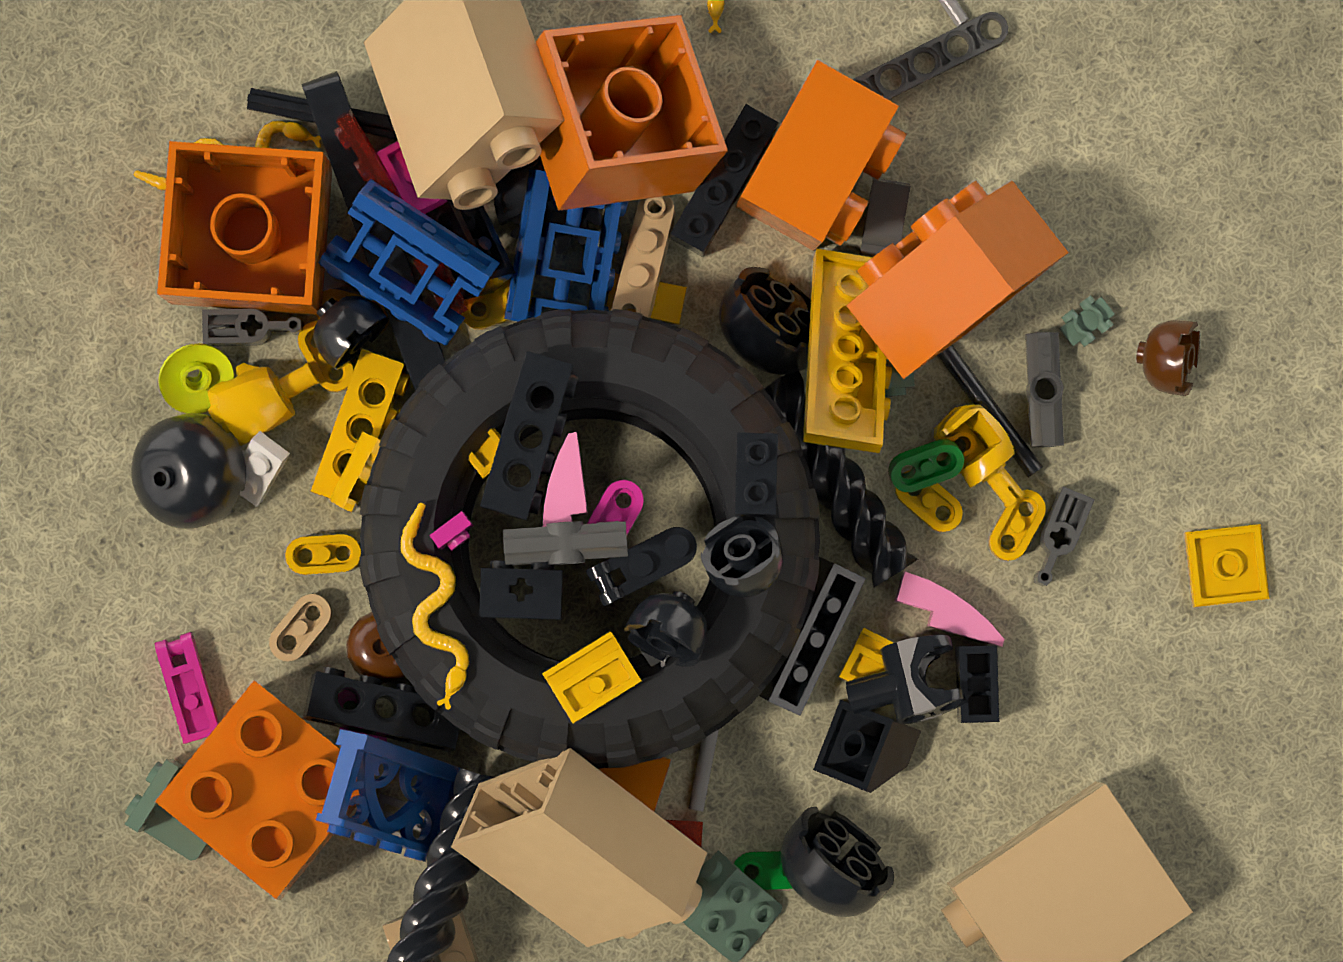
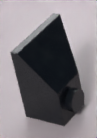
(865, 748)

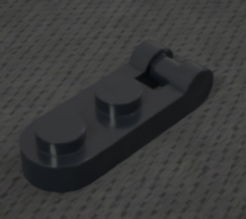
(644, 563)

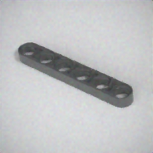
(938, 50)

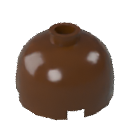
(1170, 356)
(368, 652)

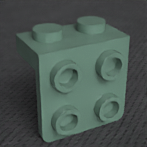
(157, 822)
(731, 908)

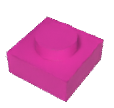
(453, 532)

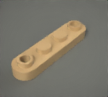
(645, 256)

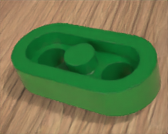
(925, 467)
(770, 869)

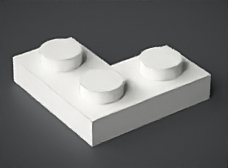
(263, 464)

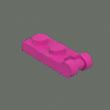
(187, 688)

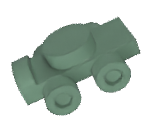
(1080, 326)

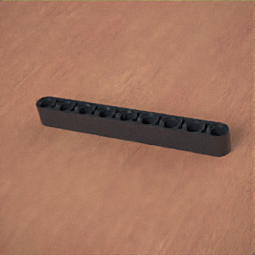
(327, 102)

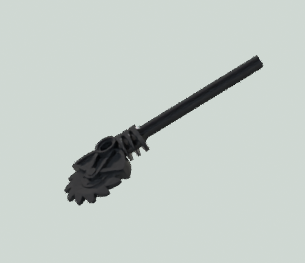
(510, 188)

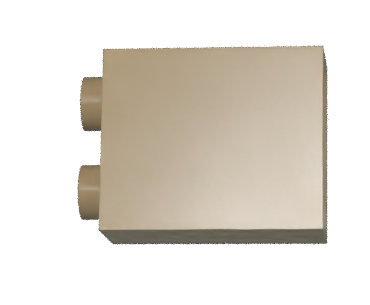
(463, 94)
(581, 850)
(1068, 888)

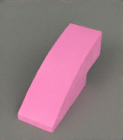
(566, 485)
(946, 609)

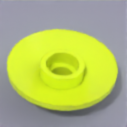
(190, 393)

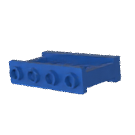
(360, 759)

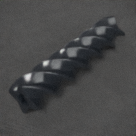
(841, 487)
(442, 887)

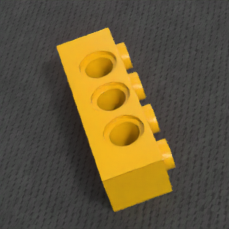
(369, 371)

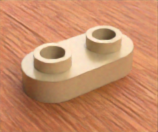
(301, 627)

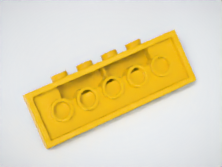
(844, 363)

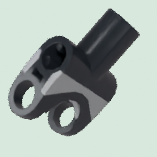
(905, 682)

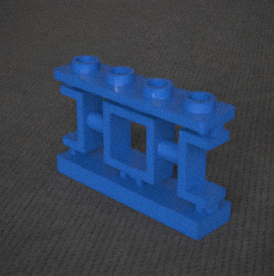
(420, 238)
(532, 247)

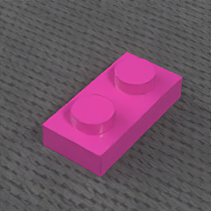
(397, 169)

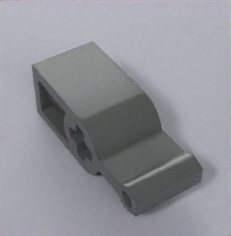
(884, 215)
(226, 318)
(1056, 521)

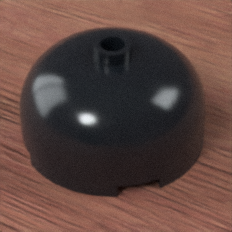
(758, 328)
(188, 471)
(822, 880)

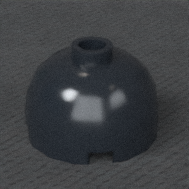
(346, 327)
(743, 556)
(669, 626)

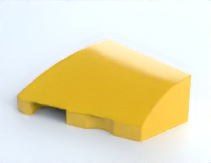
(356, 473)

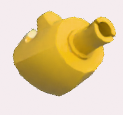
(257, 399)
(985, 451)

